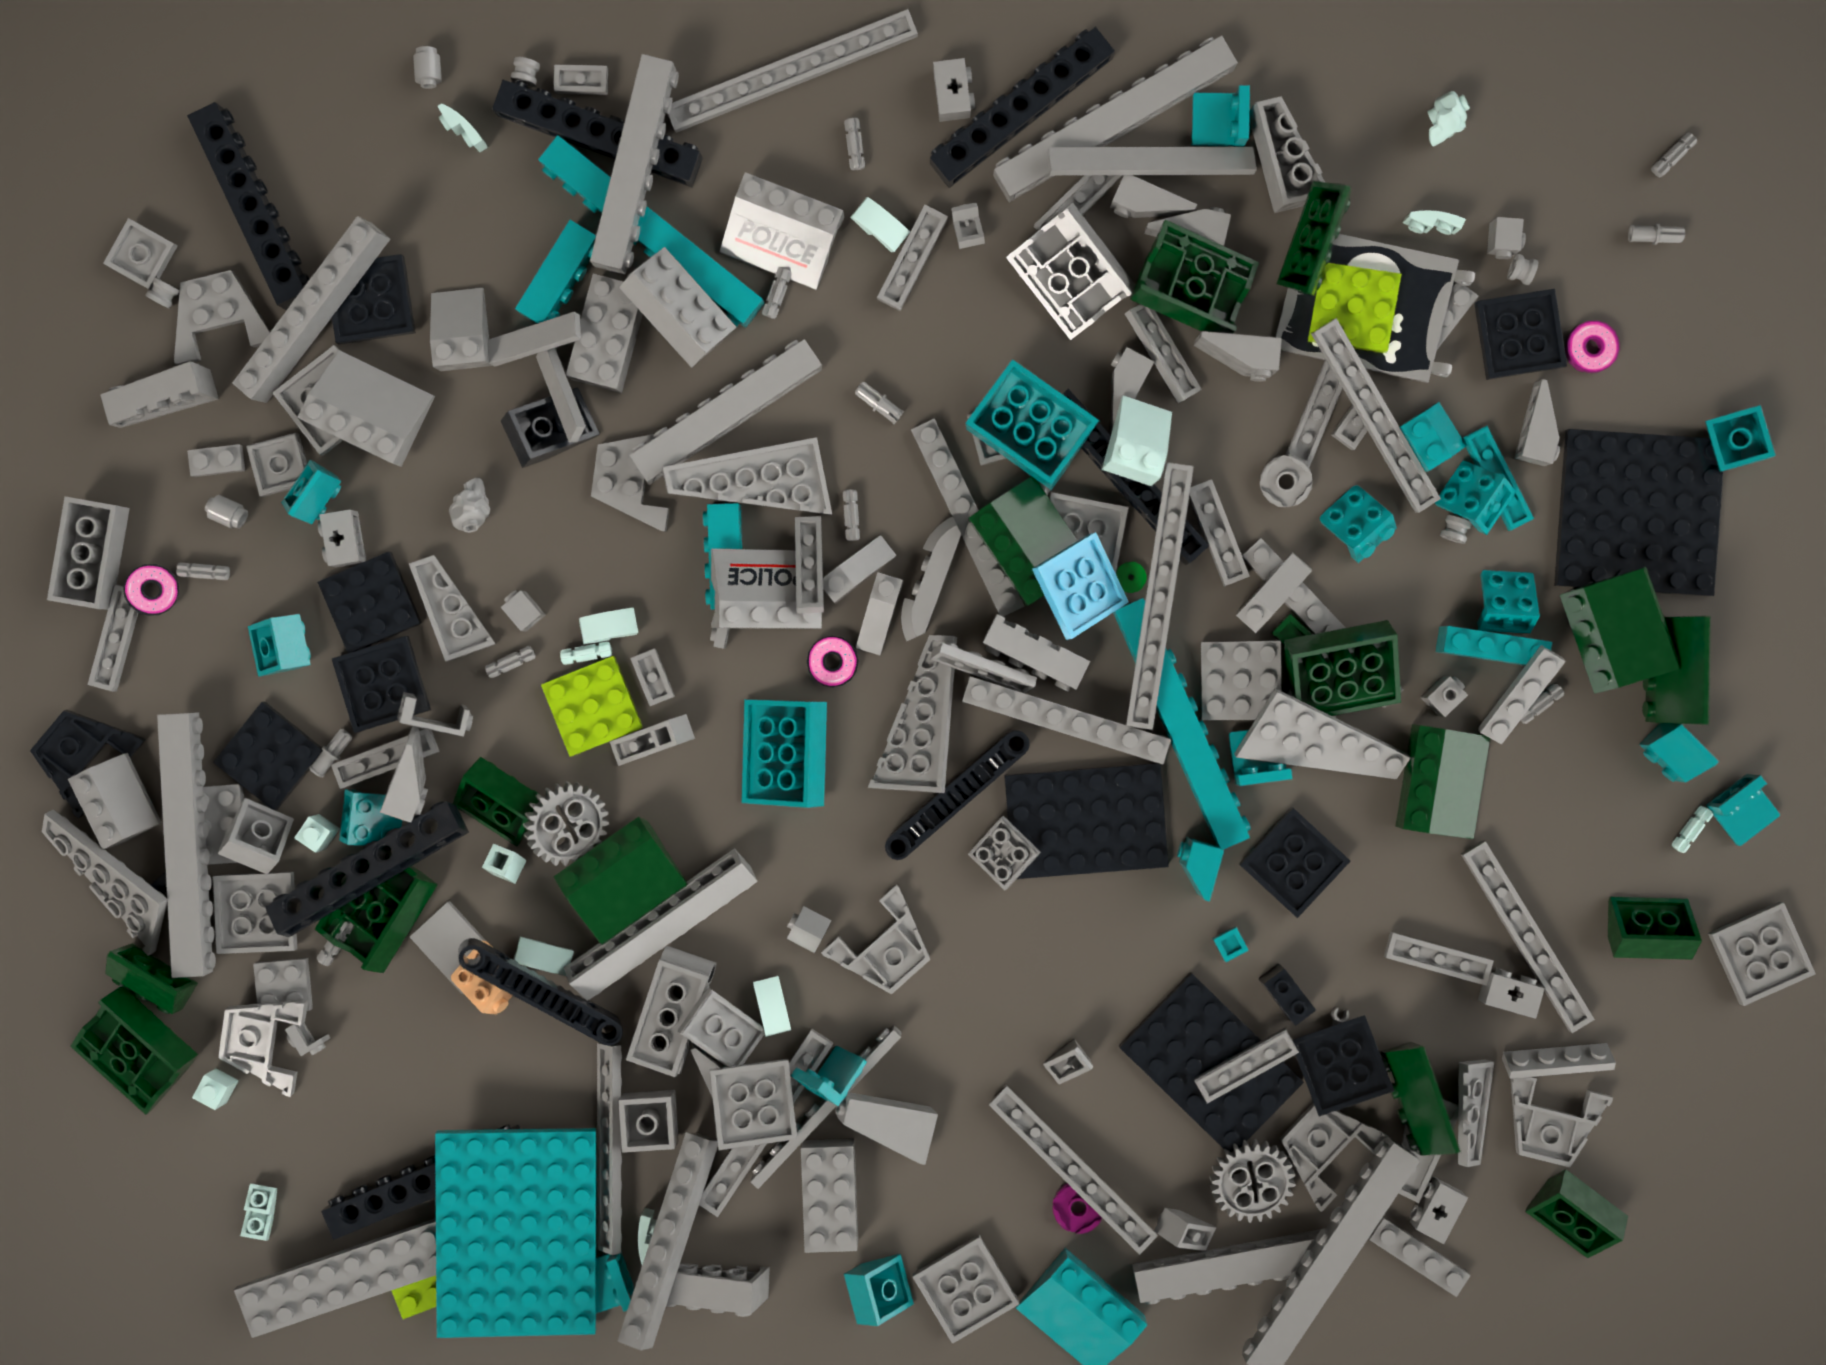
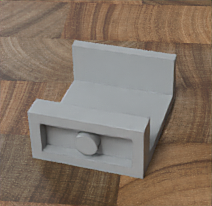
(406, 716)

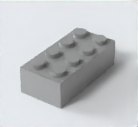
(677, 307)
(607, 336)
(87, 553)
(829, 1195)

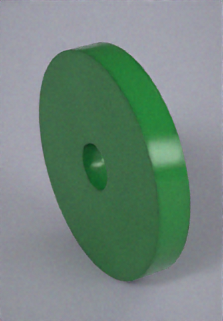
(1139, 577)

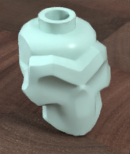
(1447, 117)

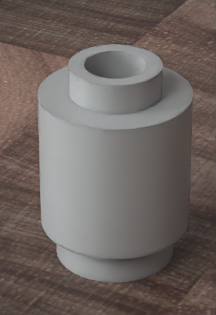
(427, 67)
(226, 512)

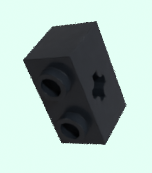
(1287, 994)

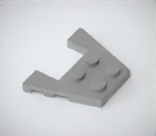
(213, 304)
(621, 483)
(891, 956)
(250, 1039)
(1549, 1132)
(1317, 1140)

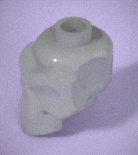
(470, 506)

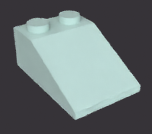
(1138, 441)

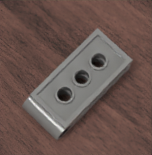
(694, 977)

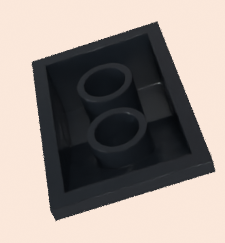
(538, 431)

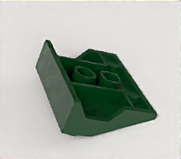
(1194, 280)
(380, 918)
(133, 1049)

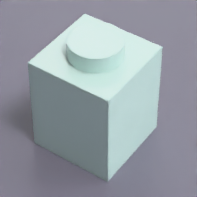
(317, 833)
(504, 863)
(215, 1089)

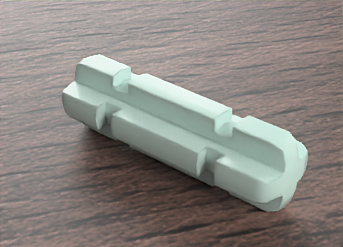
(586, 653)
(1692, 829)

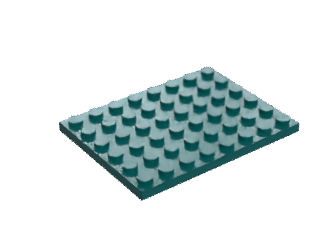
(515, 1232)

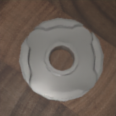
(1286, 496)

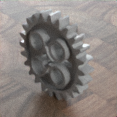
(545, 837)
(1275, 1175)

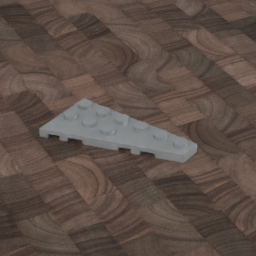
(769, 476)
(920, 734)
(1306, 737)
(112, 882)

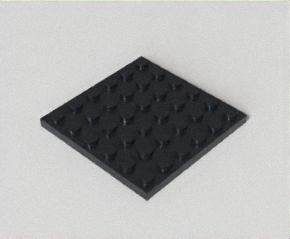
(1638, 506)

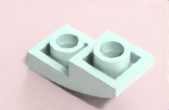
(454, 121)
(1425, 220)
(880, 224)
(608, 625)
(543, 956)
(772, 1006)
(259, 1212)
(646, 1228)

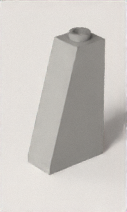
(892, 1123)

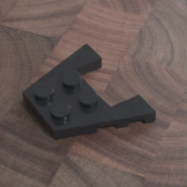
(73, 744)

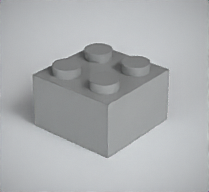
(648, 1121)

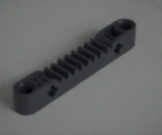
(956, 795)
(539, 992)

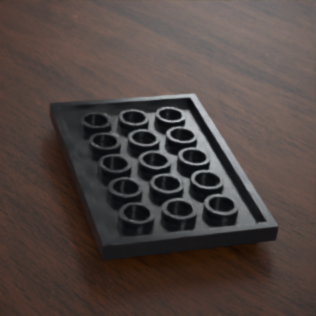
(1090, 819)
(1192, 1035)

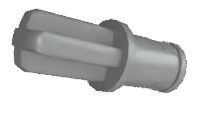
(1656, 234)
(879, 402)
(331, 753)

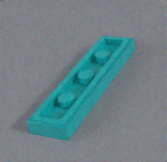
(1487, 455)

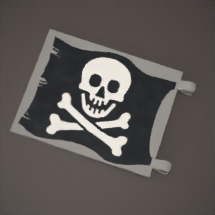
(1418, 313)

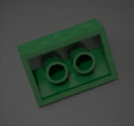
(495, 800)
(1652, 928)
(149, 978)
(1578, 1214)

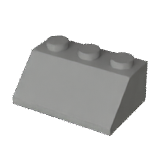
(114, 801)

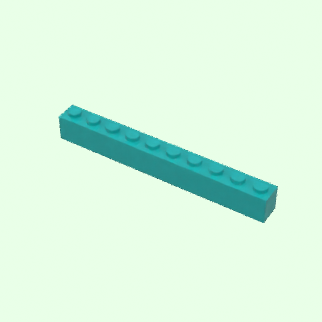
(592, 184)
(1189, 740)

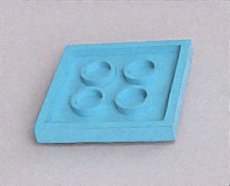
(1080, 585)

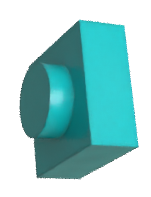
(1230, 944)

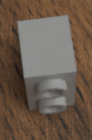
(949, 74)
(348, 551)
(1524, 1001)
(1439, 1222)

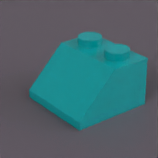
(1432, 437)
(1740, 438)
(311, 492)
(279, 644)
(1677, 752)
(1200, 864)
(878, 1290)

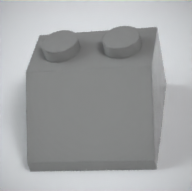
(256, 836)

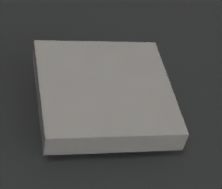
(1004, 853)

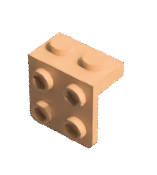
(481, 993)

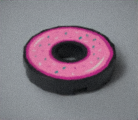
(154, 574)
(825, 675)

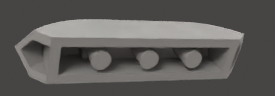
(942, 545)

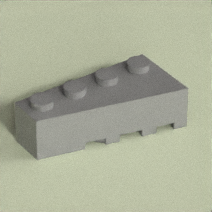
(1282, 155)
(159, 395)
(1035, 653)
(720, 1289)

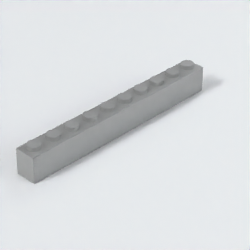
(1119, 115)
(186, 844)
(1331, 1255)

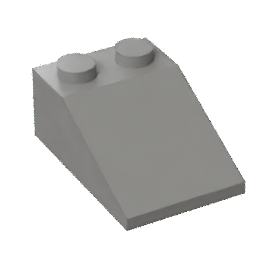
(459, 330)
(1245, 354)
(406, 789)

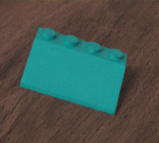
(1031, 424)
(784, 753)
(1082, 1311)

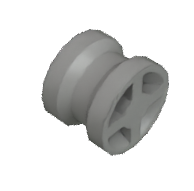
(525, 71)
(1522, 269)
(162, 293)
(1456, 529)

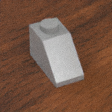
(1184, 1229)

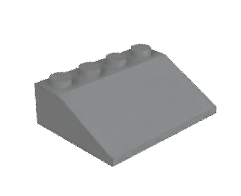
(367, 408)

